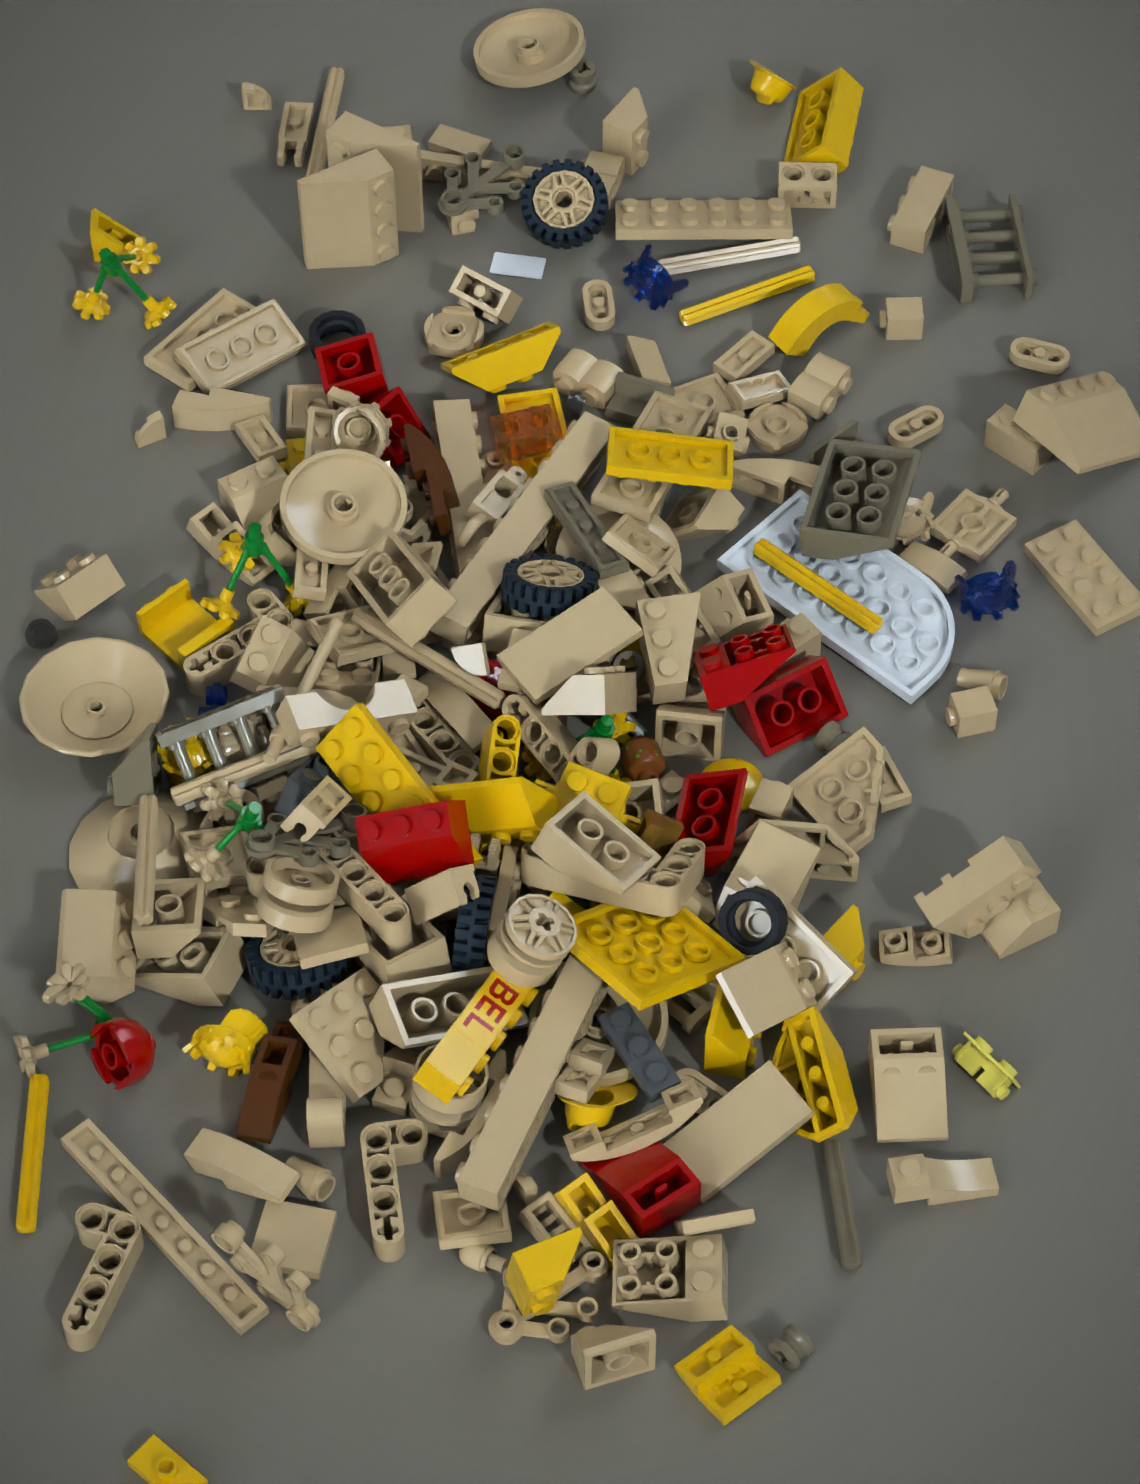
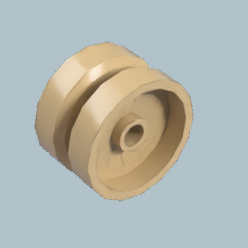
(297, 896)

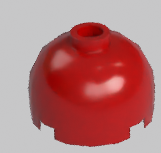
(122, 1051)

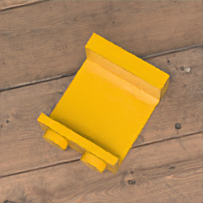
(180, 624)

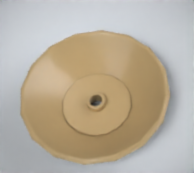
(87, 676)
(106, 845)

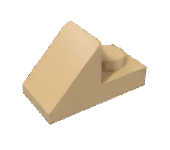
(269, 792)
(395, 1089)

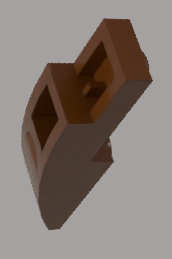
(431, 475)
(270, 1083)

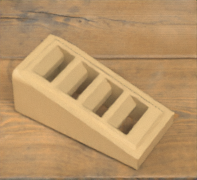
(537, 1229)

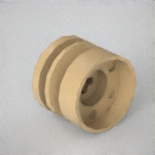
(531, 940)
(455, 1115)

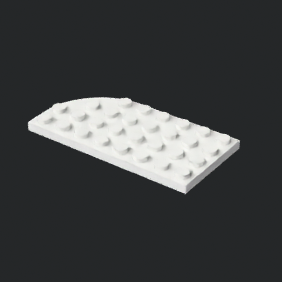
(917, 619)

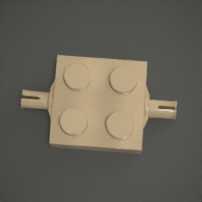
(973, 524)

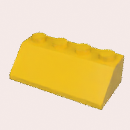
(825, 121)
(502, 807)

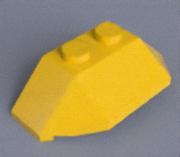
(506, 360)
(818, 1072)

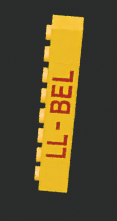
(477, 1030)

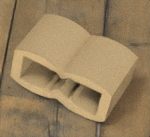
(610, 169)
(588, 375)
(819, 386)

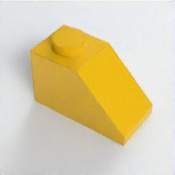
(848, 939)

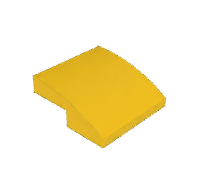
(727, 1375)

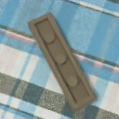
(585, 529)

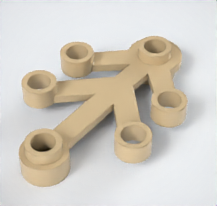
(270, 1282)
(524, 1327)

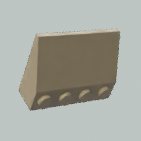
(857, 499)

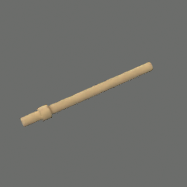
(277, 738)

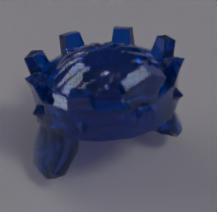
(652, 280)
(989, 592)

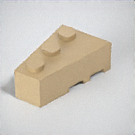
(667, 643)
(981, 890)

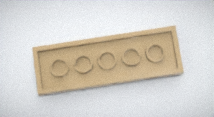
(703, 219)
(643, 497)

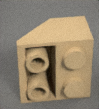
(80, 586)

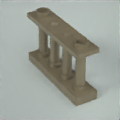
(964, 260)
(206, 727)

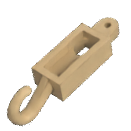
(489, 505)

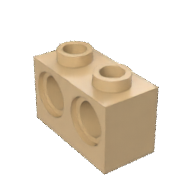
(808, 184)

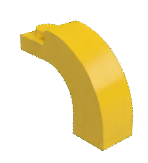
(813, 314)

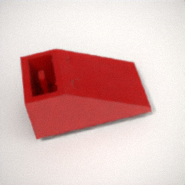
(742, 664)
(647, 1187)

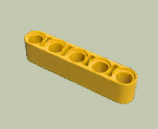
(503, 749)

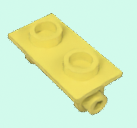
(976, 1055)

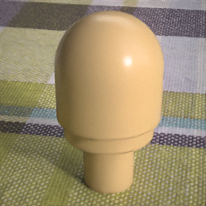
(482, 1258)

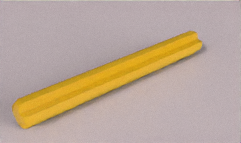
(746, 296)
(818, 586)
(32, 1154)

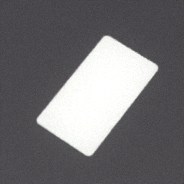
(517, 265)

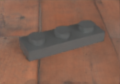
(638, 1051)

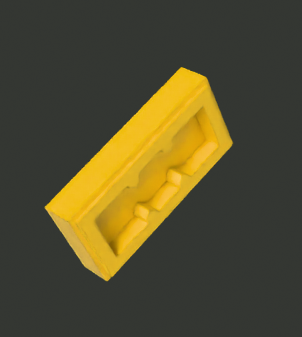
(162, 1465)

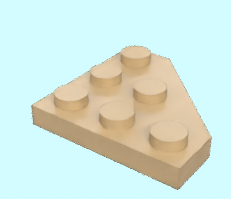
(845, 788)
(236, 910)
(345, 1034)

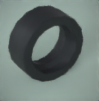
(333, 322)
(777, 913)

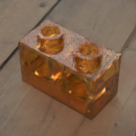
(524, 433)

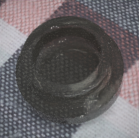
(573, 406)
(41, 634)

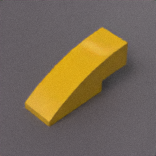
(595, 1216)

